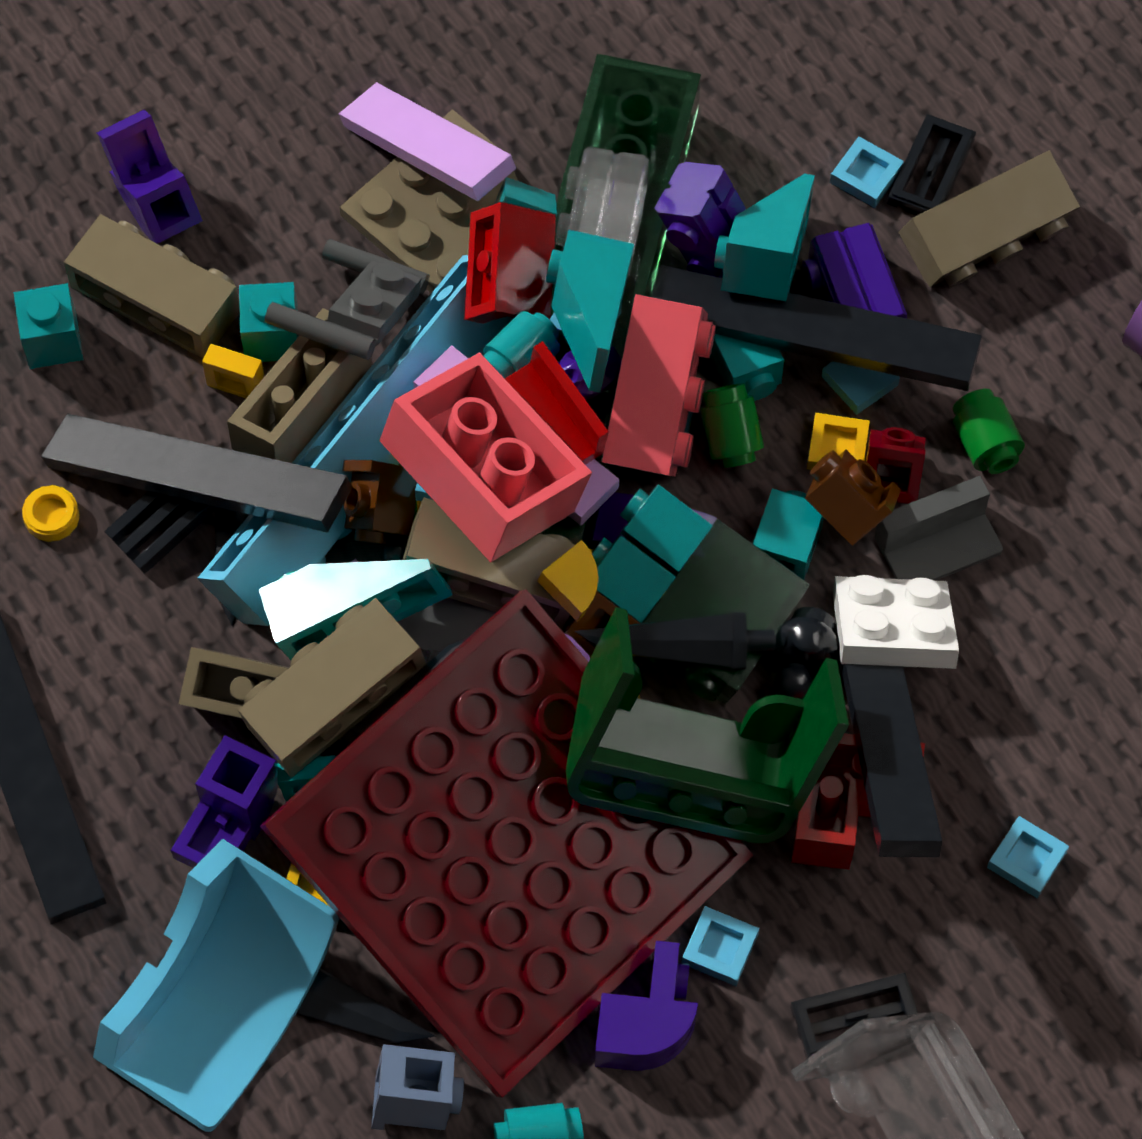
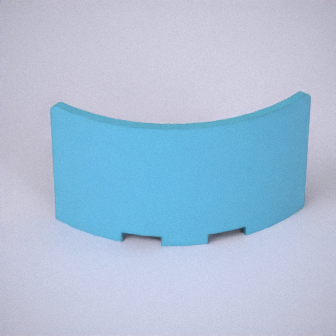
(223, 989)

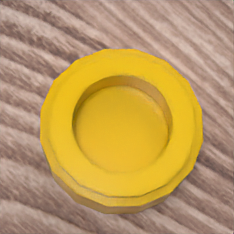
(50, 513)

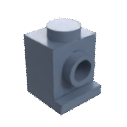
(415, 1088)

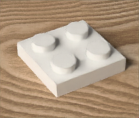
(895, 622)

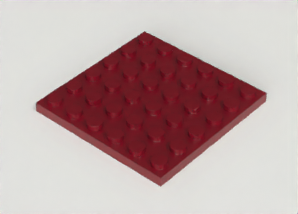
(474, 865)

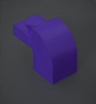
(147, 178)
(234, 801)
(643, 1030)

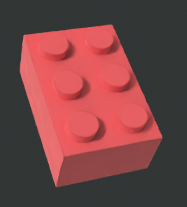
(658, 386)
(485, 456)

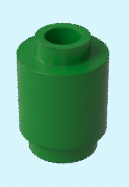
(731, 425)
(987, 431)

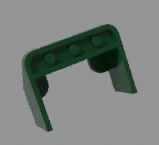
(695, 766)

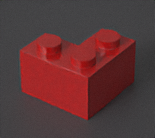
(830, 815)

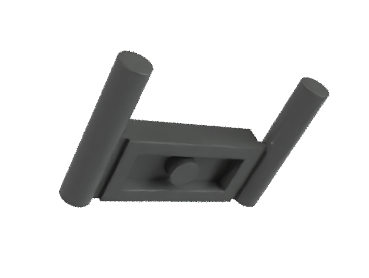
(364, 310)

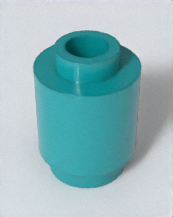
(514, 343)
(540, 1122)

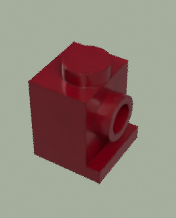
(899, 456)

